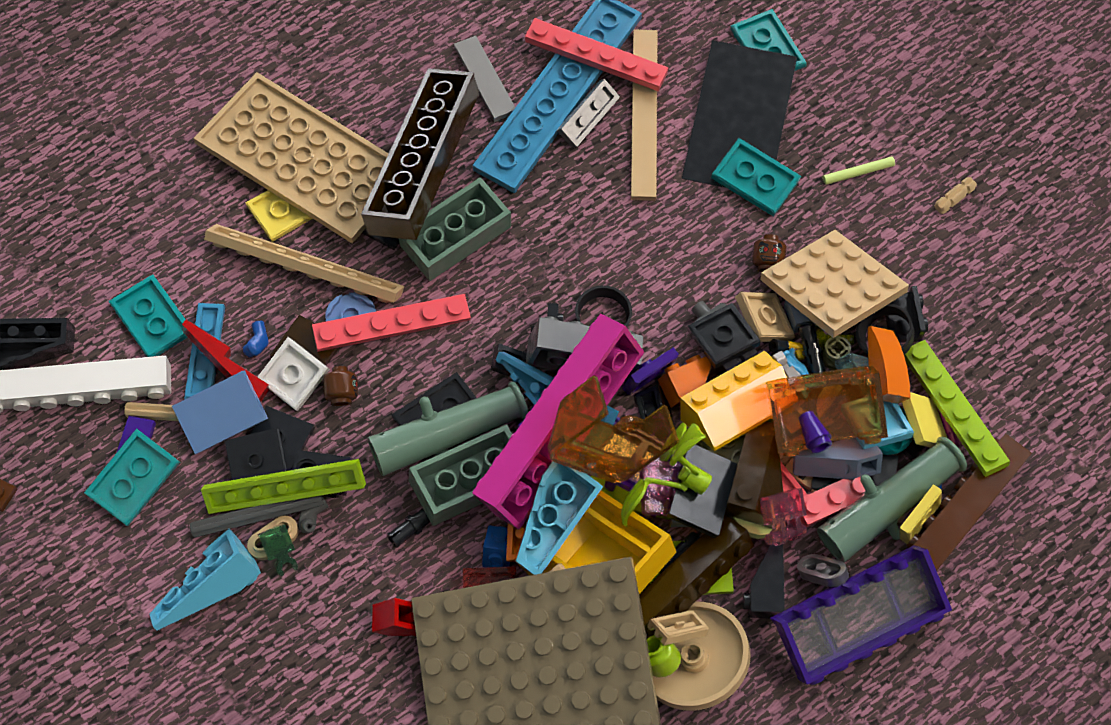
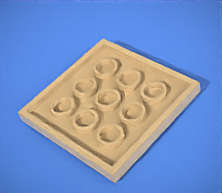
(834, 283)

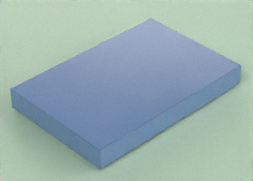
(220, 412)

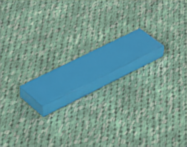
(201, 370)

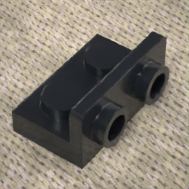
(913, 304)

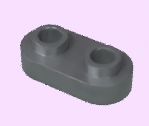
(823, 570)

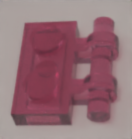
(781, 508)

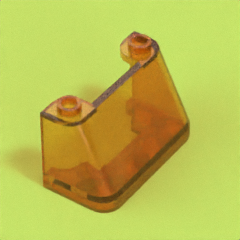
(842, 399)

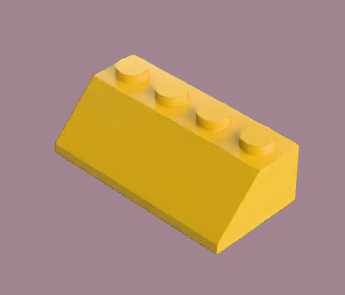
(732, 401)

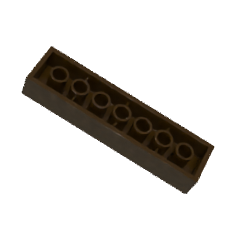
(420, 154)

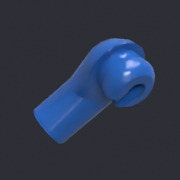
(258, 341)

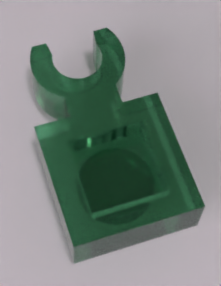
(276, 545)

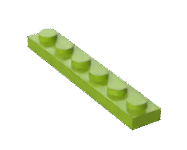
(956, 409)
(283, 486)

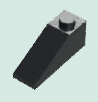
(766, 590)

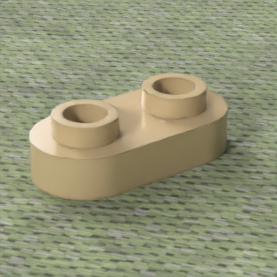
(258, 553)

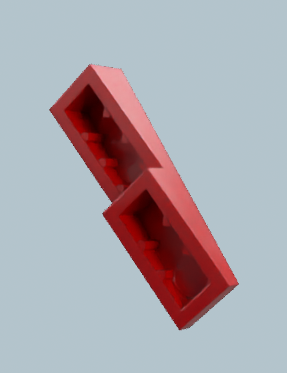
(219, 355)

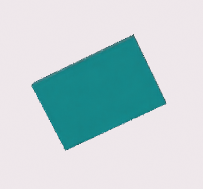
(767, 34)
(756, 177)
(150, 316)
(132, 477)

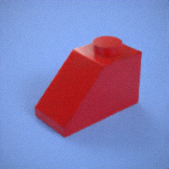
(393, 618)

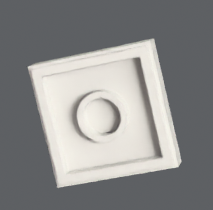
(293, 373)

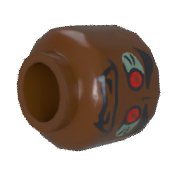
(768, 252)
(340, 386)

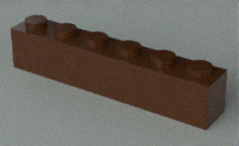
(968, 504)

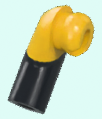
(778, 345)

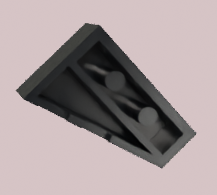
(34, 341)

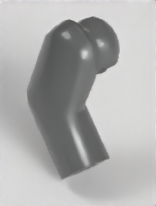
(308, 518)

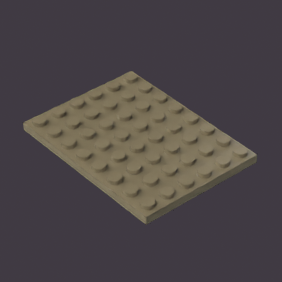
(538, 650)

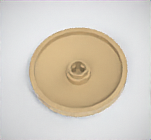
(709, 665)

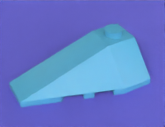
(556, 510)
(220, 575)

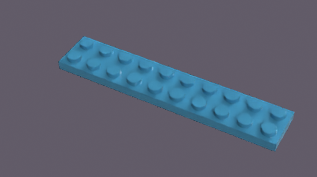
(552, 99)

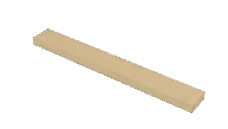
(644, 124)

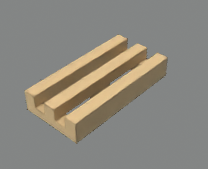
(681, 631)

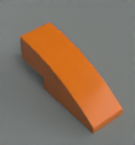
(888, 359)

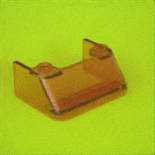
(605, 449)

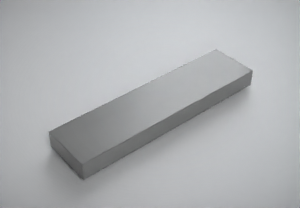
(488, 83)

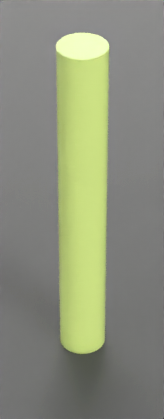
(858, 170)

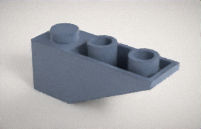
(841, 460)

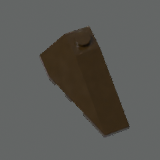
(756, 475)

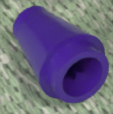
(814, 433)

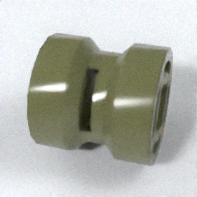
(831, 353)

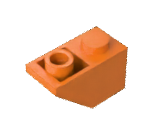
(684, 379)

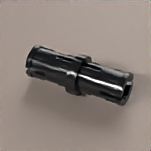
(812, 350)
(412, 525)

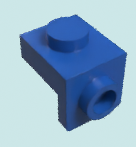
(495, 547)

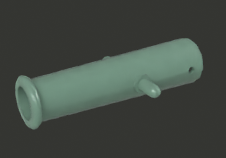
(444, 429)
(890, 500)

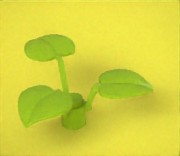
(691, 475)

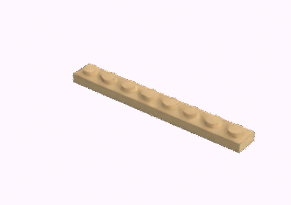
(298, 261)

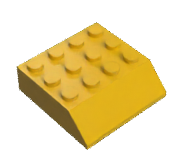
(603, 538)

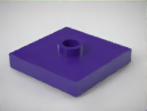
(650, 370)

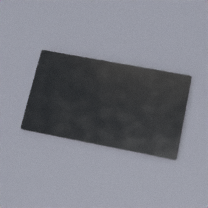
(740, 98)

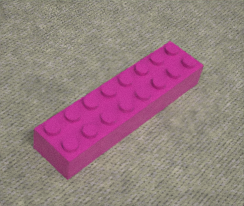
(514, 476)

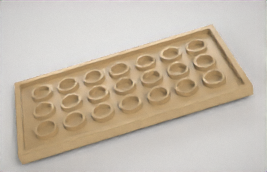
(296, 154)

